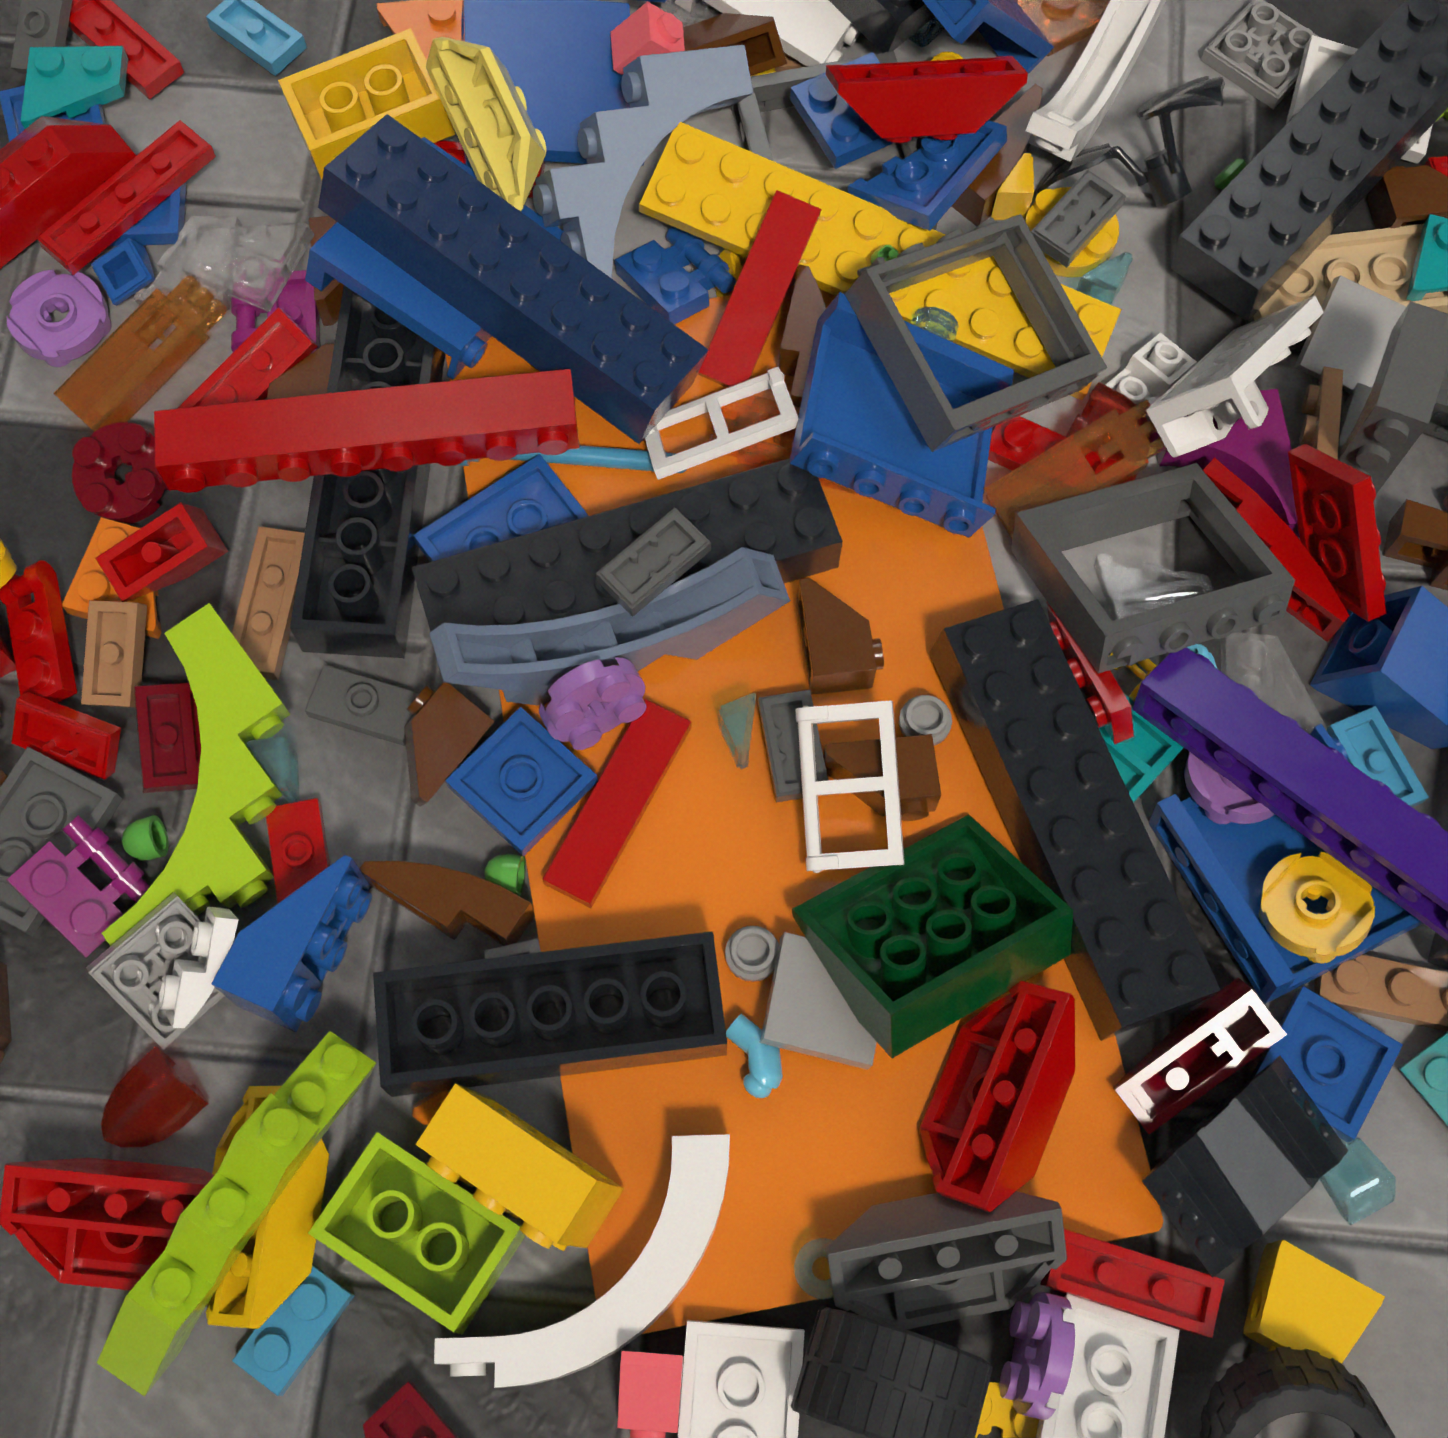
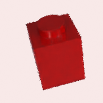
(162, 552)

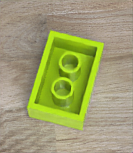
(417, 1234)

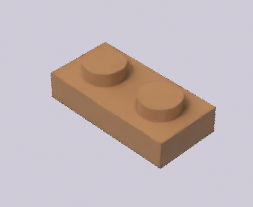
(113, 653)

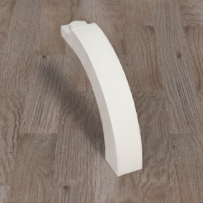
(1094, 83)
(634, 1302)

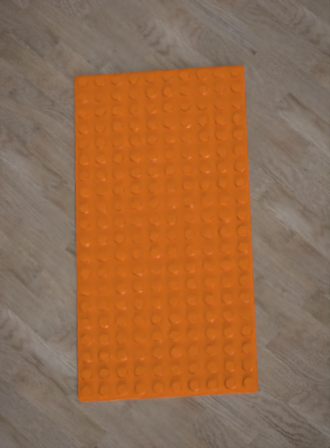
(730, 857)

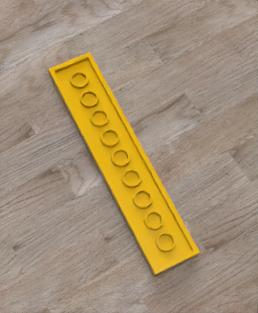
(726, 192)

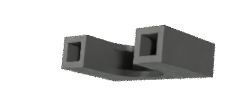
(1387, 419)

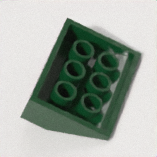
(935, 934)

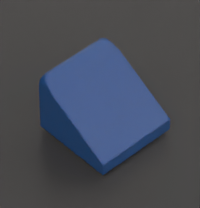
(124, 270)

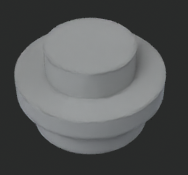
(925, 716)
(751, 953)

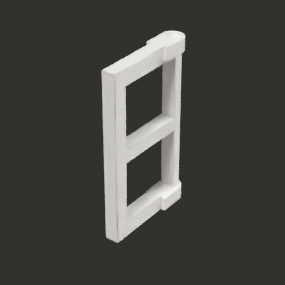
(725, 442)
(812, 788)

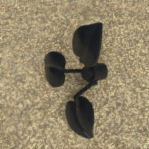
(1164, 168)

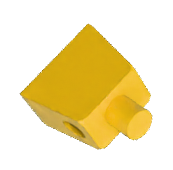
(1307, 1304)

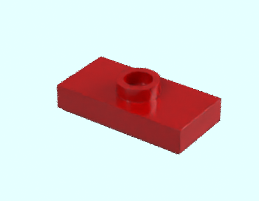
(66, 735)
(297, 845)

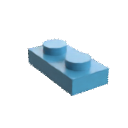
(257, 33)
(1377, 754)
(293, 1332)

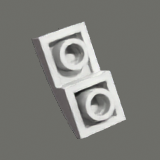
(1152, 370)
(191, 981)

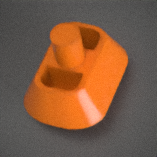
(427, 1107)

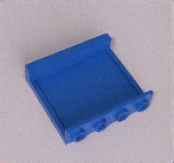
(999, 22)
(556, 57)
(395, 292)
(864, 437)
(1227, 874)

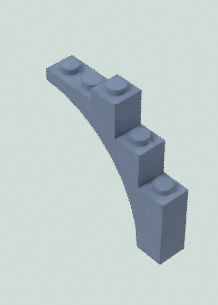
(618, 141)
(679, 622)

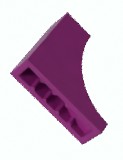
(1254, 456)

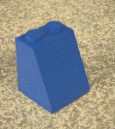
(1394, 665)

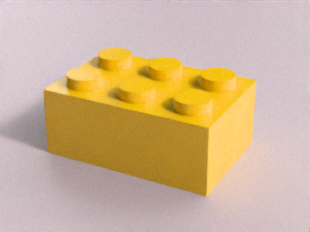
(355, 90)
(518, 1170)

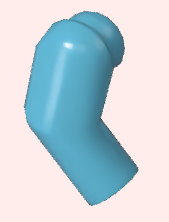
(763, 1059)

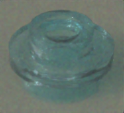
(803, 1269)

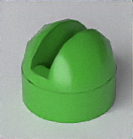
(146, 838)
(507, 872)

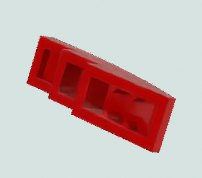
(1312, 596)

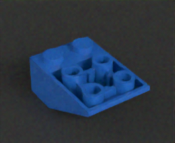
(290, 948)

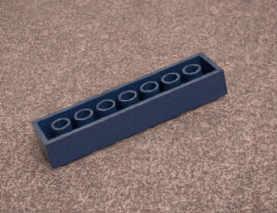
(510, 276)

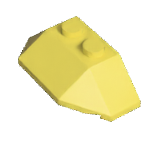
(488, 117)

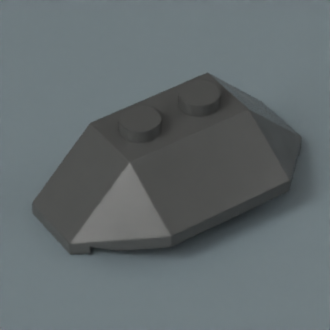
(944, 1259)

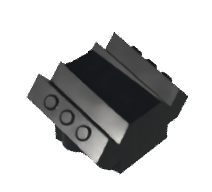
(1244, 1165)

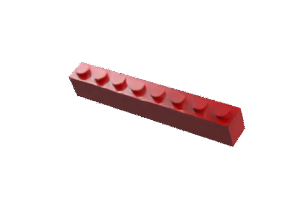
(366, 430)

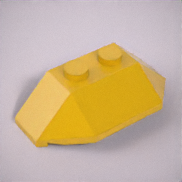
(280, 1249)

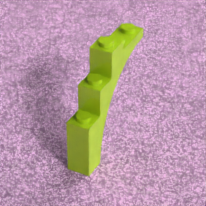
(232, 786)
(228, 1210)

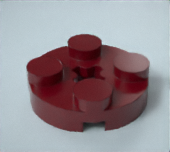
(96, 464)

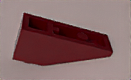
(1199, 1054)

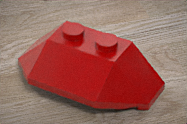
(928, 96)
(49, 173)
(1001, 1096)
(96, 1216)

